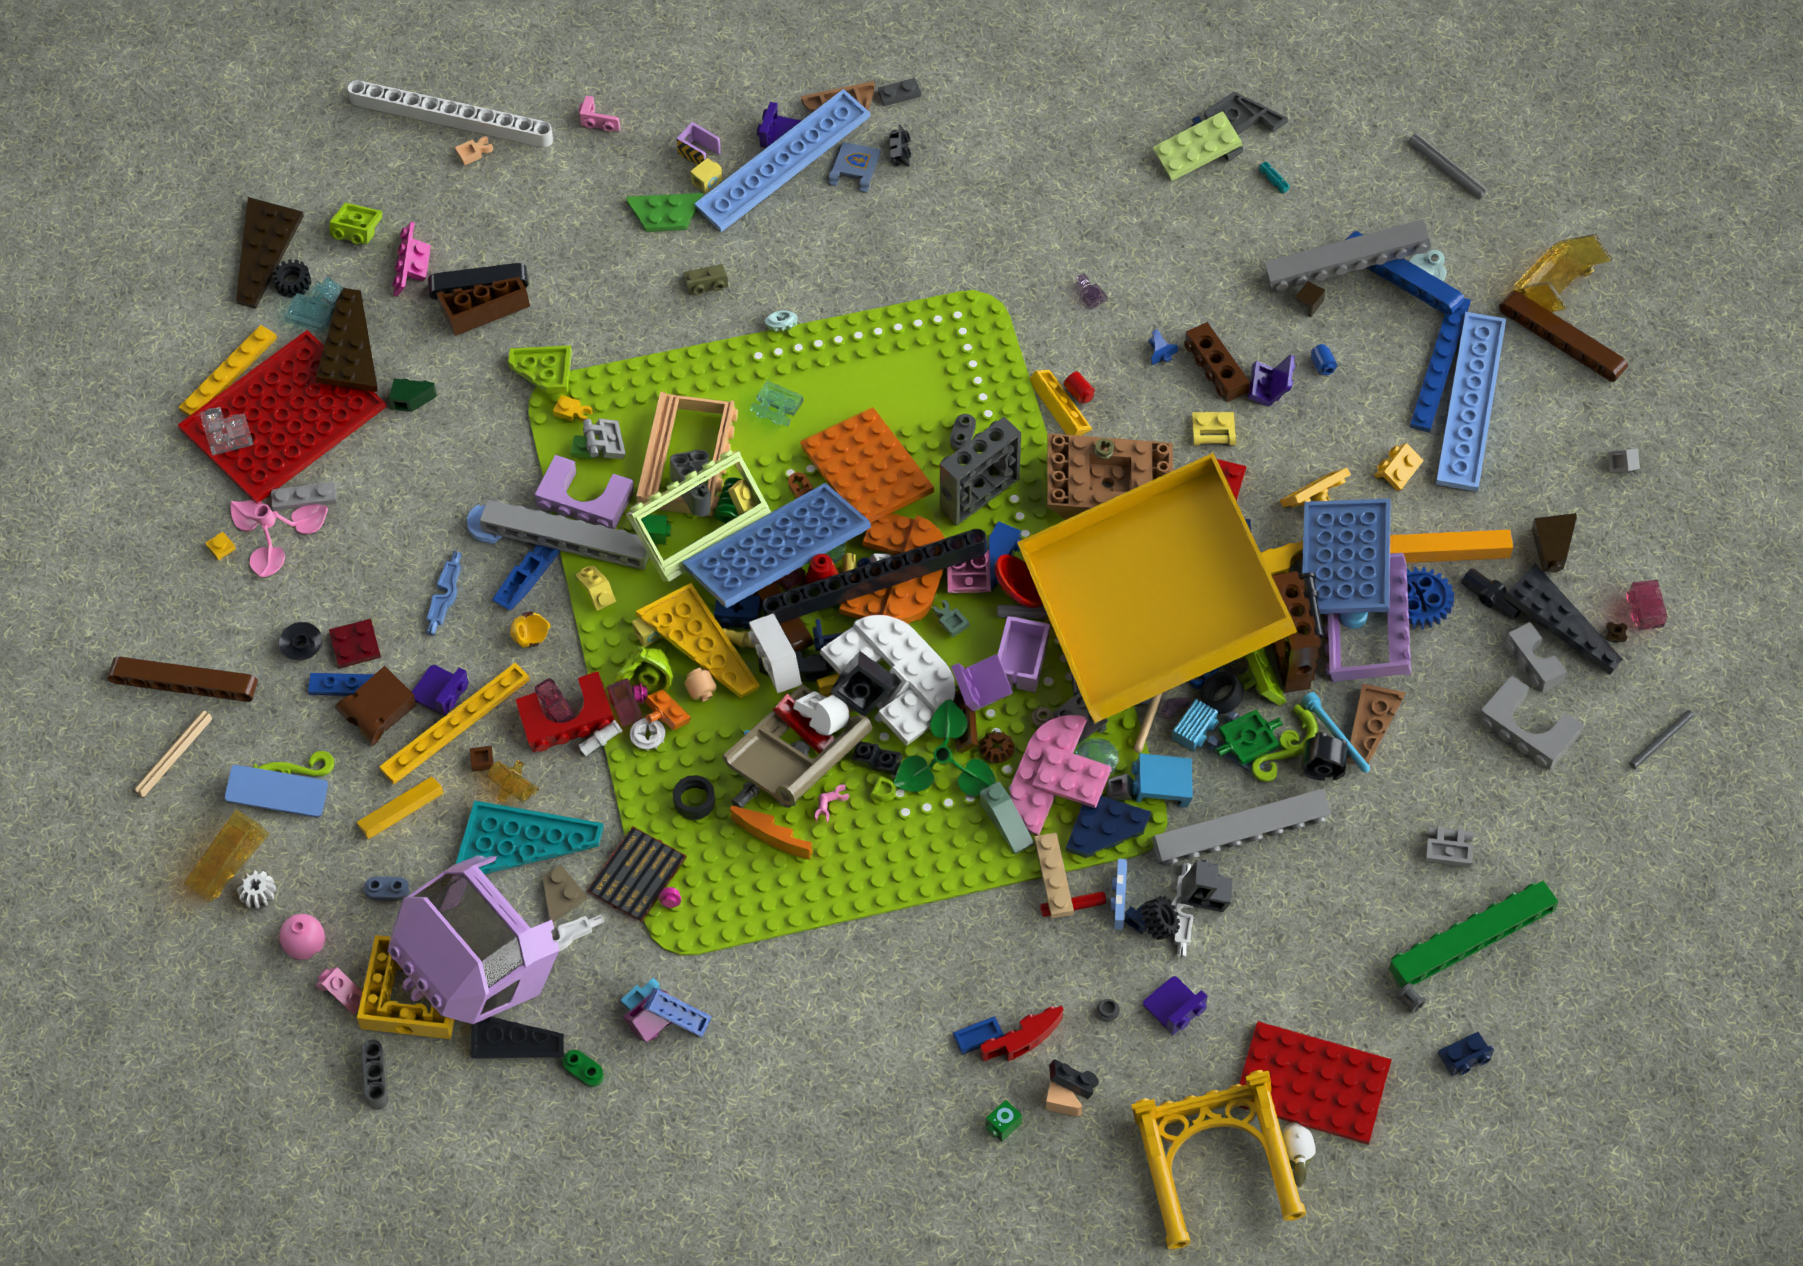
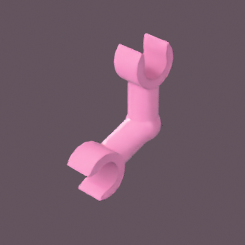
(825, 798)

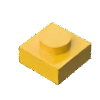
(220, 545)

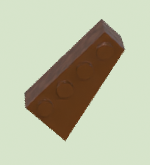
(482, 304)

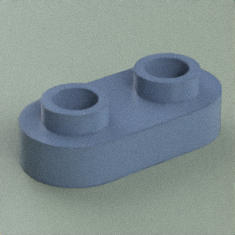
(386, 888)

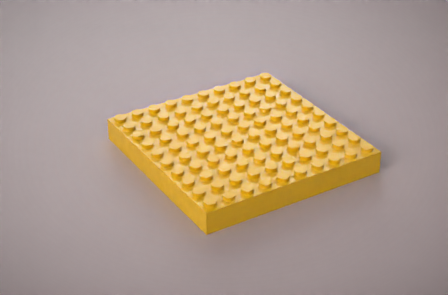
(1155, 587)

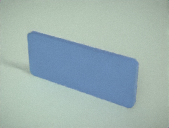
(276, 791)

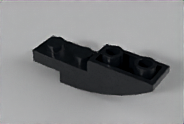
(810, 668)

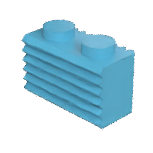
(1195, 725)

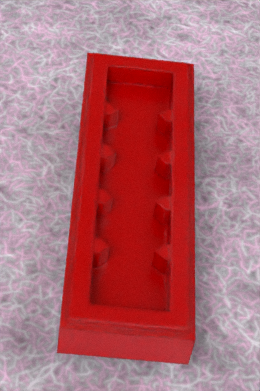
(800, 724)

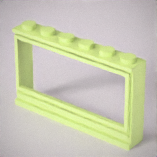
(673, 566)

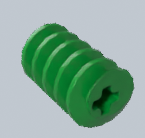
(725, 507)

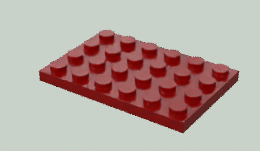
(1319, 1081)

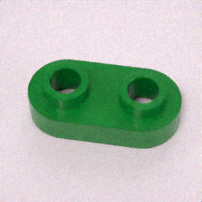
(582, 1067)

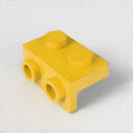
(1399, 466)

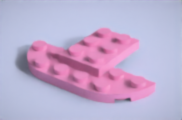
(1054, 770)

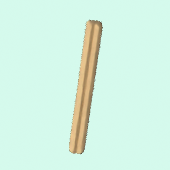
(173, 753)

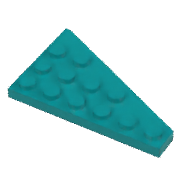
(523, 836)

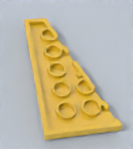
(694, 630)

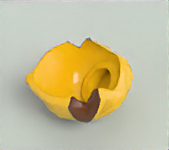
(529, 629)

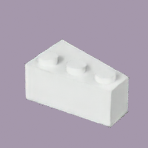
(775, 652)

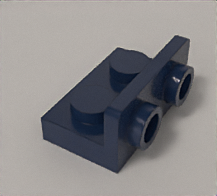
(1465, 1054)

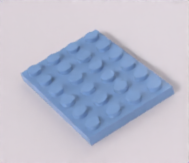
(1349, 554)

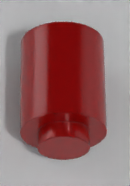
(1079, 387)

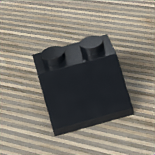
(862, 684)

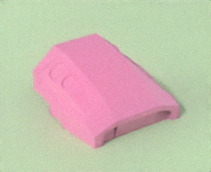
(970, 576)

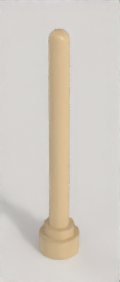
(1147, 723)

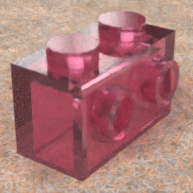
(1647, 604)

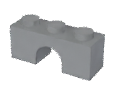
(1543, 672)

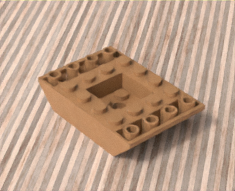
(1078, 475)

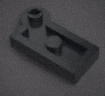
(1072, 1079)

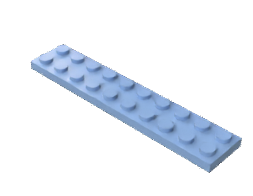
(782, 160)
(1471, 402)

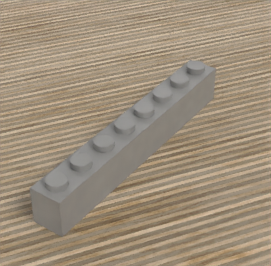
(1348, 255)
(563, 534)
(1241, 825)

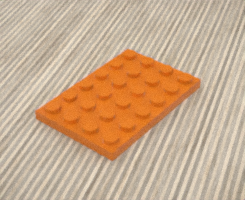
(867, 465)

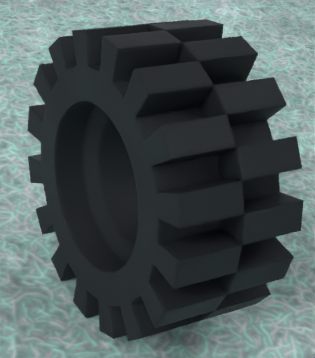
(291, 269)
(1160, 918)

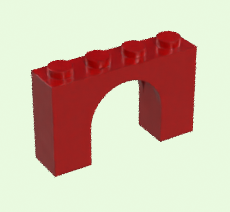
(545, 733)

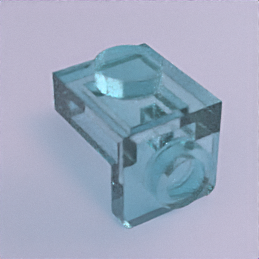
(327, 289)

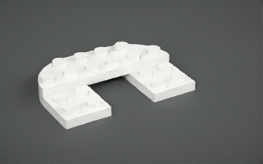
(902, 647)

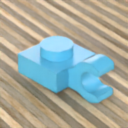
(637, 994)

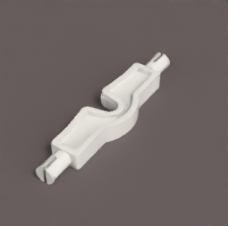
(576, 929)
(1183, 937)

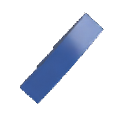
(525, 576)

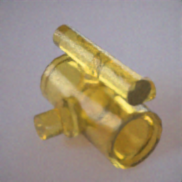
(511, 781)

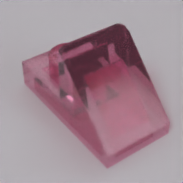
(624, 702)

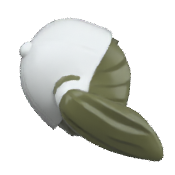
(1300, 1150)

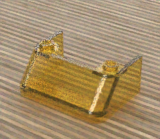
(1559, 268)

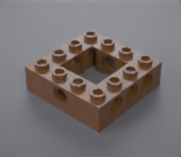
(1296, 653)

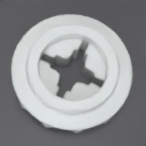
(639, 730)

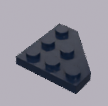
(1106, 826)

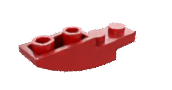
(1031, 1033)

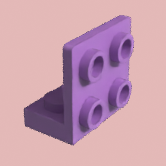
(982, 682)

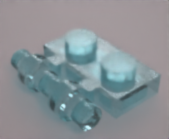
(779, 398)

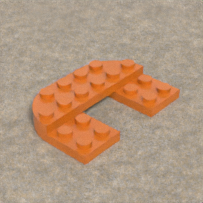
(908, 599)

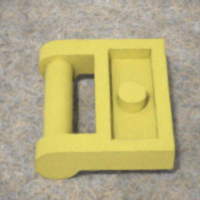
(1213, 424)

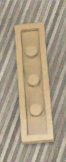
(1054, 875)

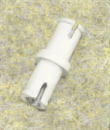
(600, 738)

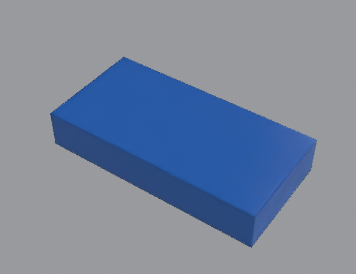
(976, 1034)

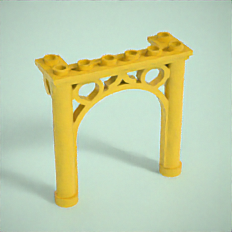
(1258, 1090)

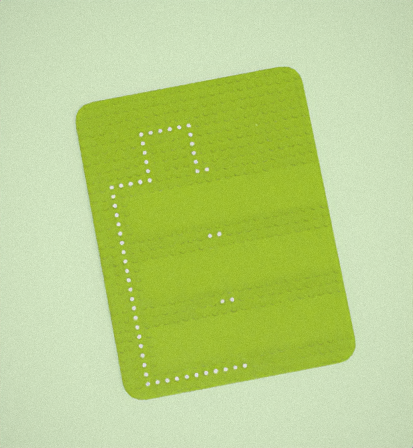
(919, 371)

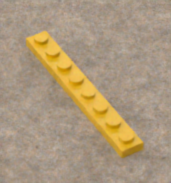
(454, 723)

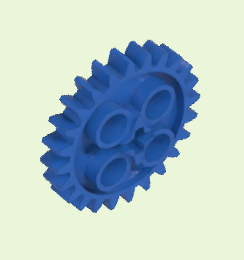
(1437, 592)

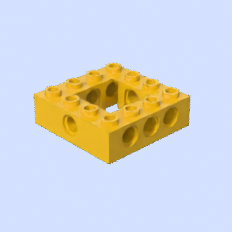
(381, 1014)

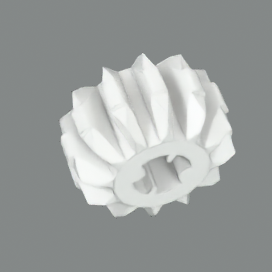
(256, 897)

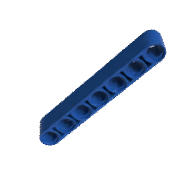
(1418, 283)

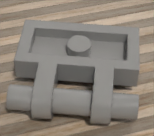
(609, 440)
(1449, 852)

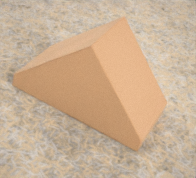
(1062, 1101)

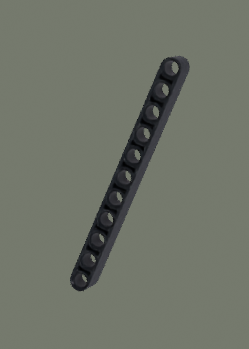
(876, 576)

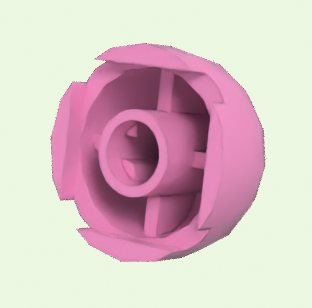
(301, 936)

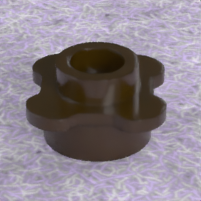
(1616, 637)

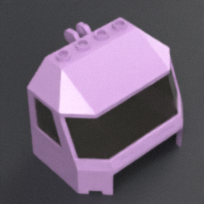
(469, 946)

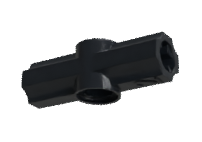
(1490, 593)

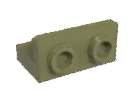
(706, 279)

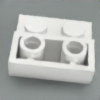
(827, 713)

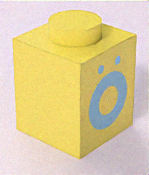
(706, 175)
(645, 633)

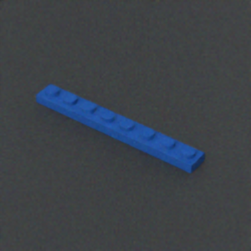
(1439, 369)

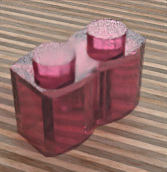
(554, 701)

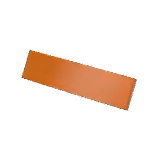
(764, 828)

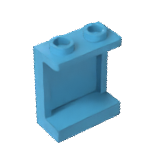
(1163, 778)

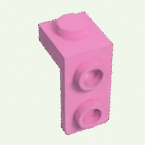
(594, 120)
(341, 988)

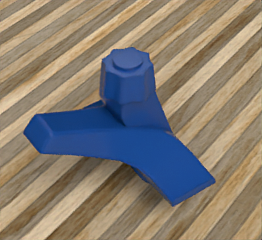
(1162, 349)

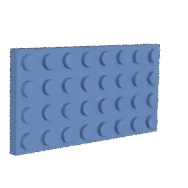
(776, 545)

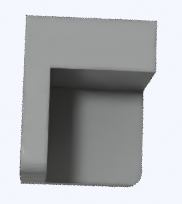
(1623, 460)

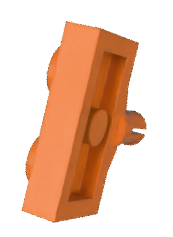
(666, 710)

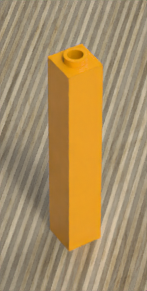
(1453, 546)

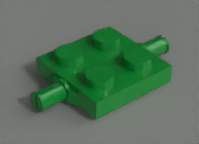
(1249, 737)

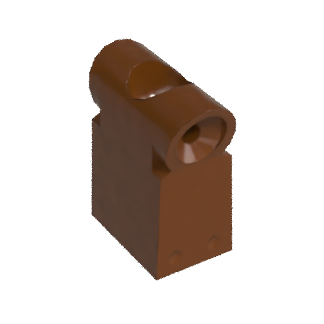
(377, 705)

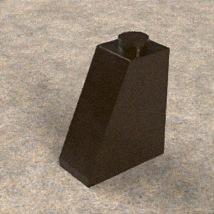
(1553, 540)

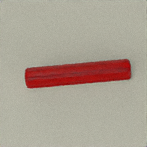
(1079, 902)

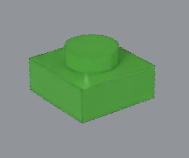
(579, 447)

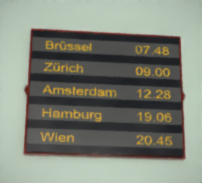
(637, 874)

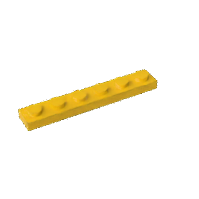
(229, 369)

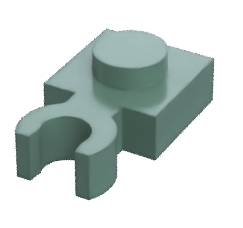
(951, 621)

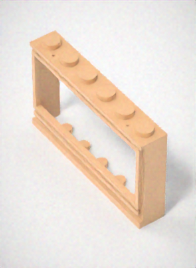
(660, 440)

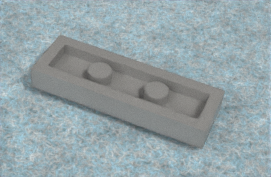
(303, 495)

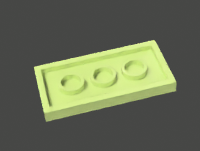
(1197, 146)

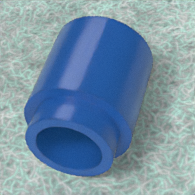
(1323, 359)

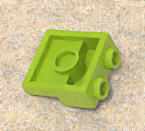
(354, 223)

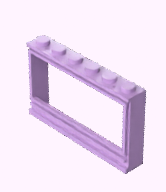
(1398, 633)

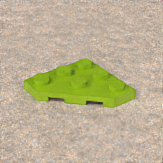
(543, 366)

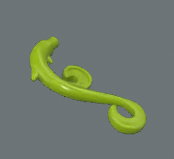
(1289, 750)
(286, 767)

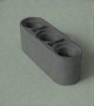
(373, 1064)

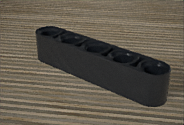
(467, 278)

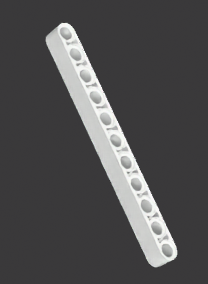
(450, 113)

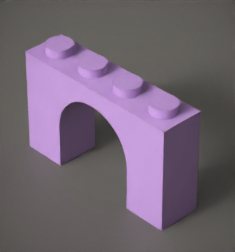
(603, 511)

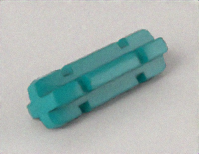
(1274, 177)

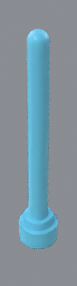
(1312, 703)

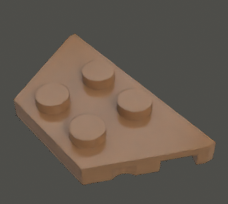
(861, 92)

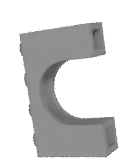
(1543, 747)

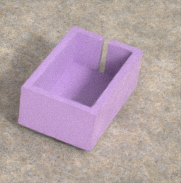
(1023, 651)

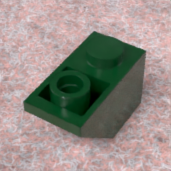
(411, 394)

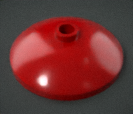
(1017, 581)

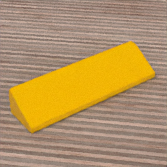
(1059, 403)
(400, 807)

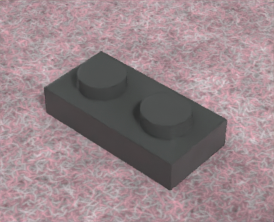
(899, 92)

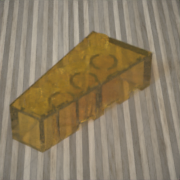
(226, 855)

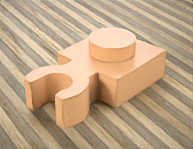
(472, 151)

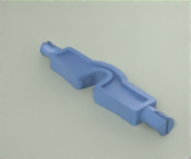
(441, 602)

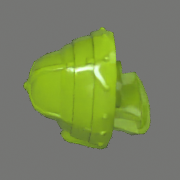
(647, 667)

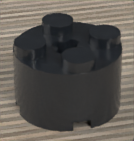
(1324, 757)

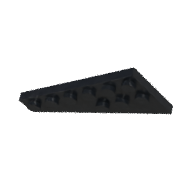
(1553, 610)

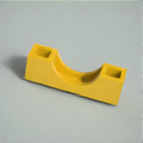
(1282, 558)

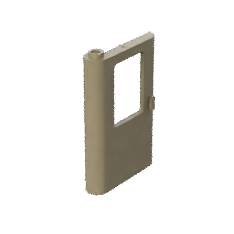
(782, 768)

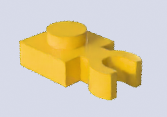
(570, 408)

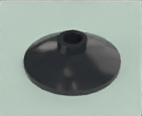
(300, 633)

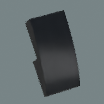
(877, 759)

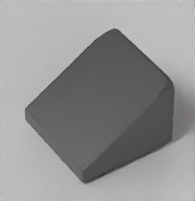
(1120, 788)

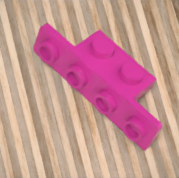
(412, 259)

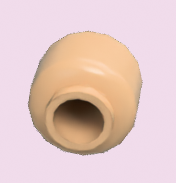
(700, 684)

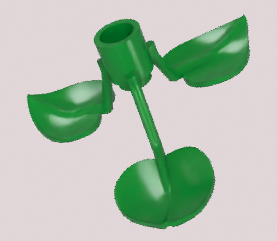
(915, 773)

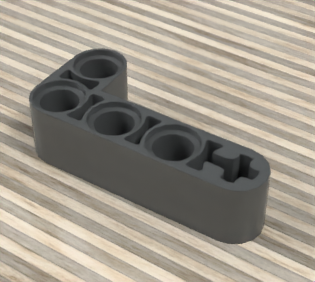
(699, 497)

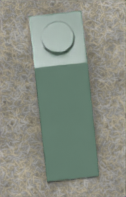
(1005, 817)

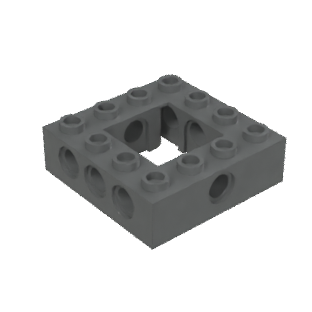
(999, 457)

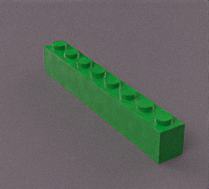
(1473, 934)

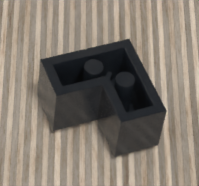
(1205, 887)

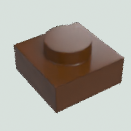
(481, 758)

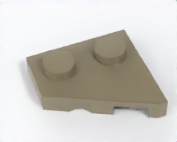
(561, 893)

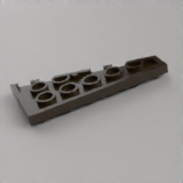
(265, 241)
(347, 348)

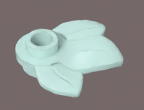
(1433, 267)

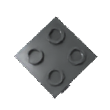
(1077, 706)

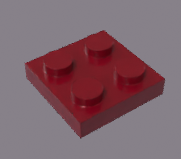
(354, 643)

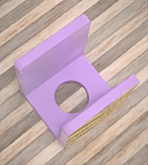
(701, 136)

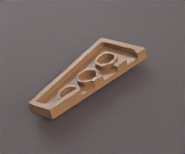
(1373, 716)

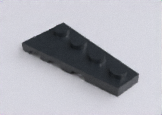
(507, 1039)

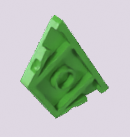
(664, 211)

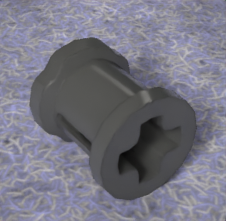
(1411, 998)

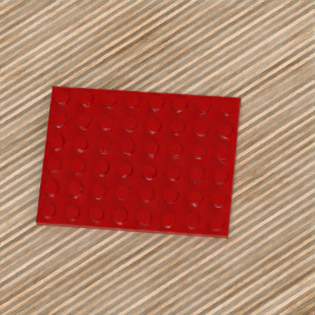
(287, 417)

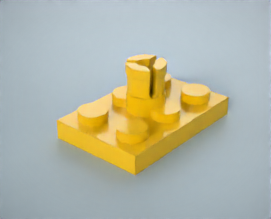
(1317, 489)

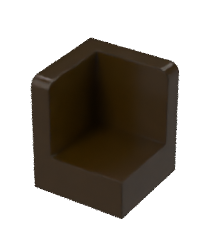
(1311, 296)

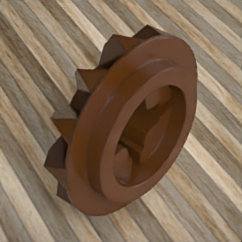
(996, 755)

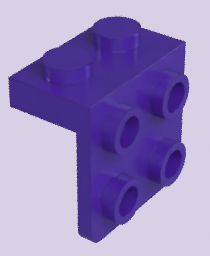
(773, 125)
(1271, 383)
(440, 688)
(1175, 1004)

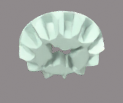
(781, 320)

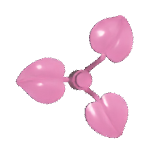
(248, 514)

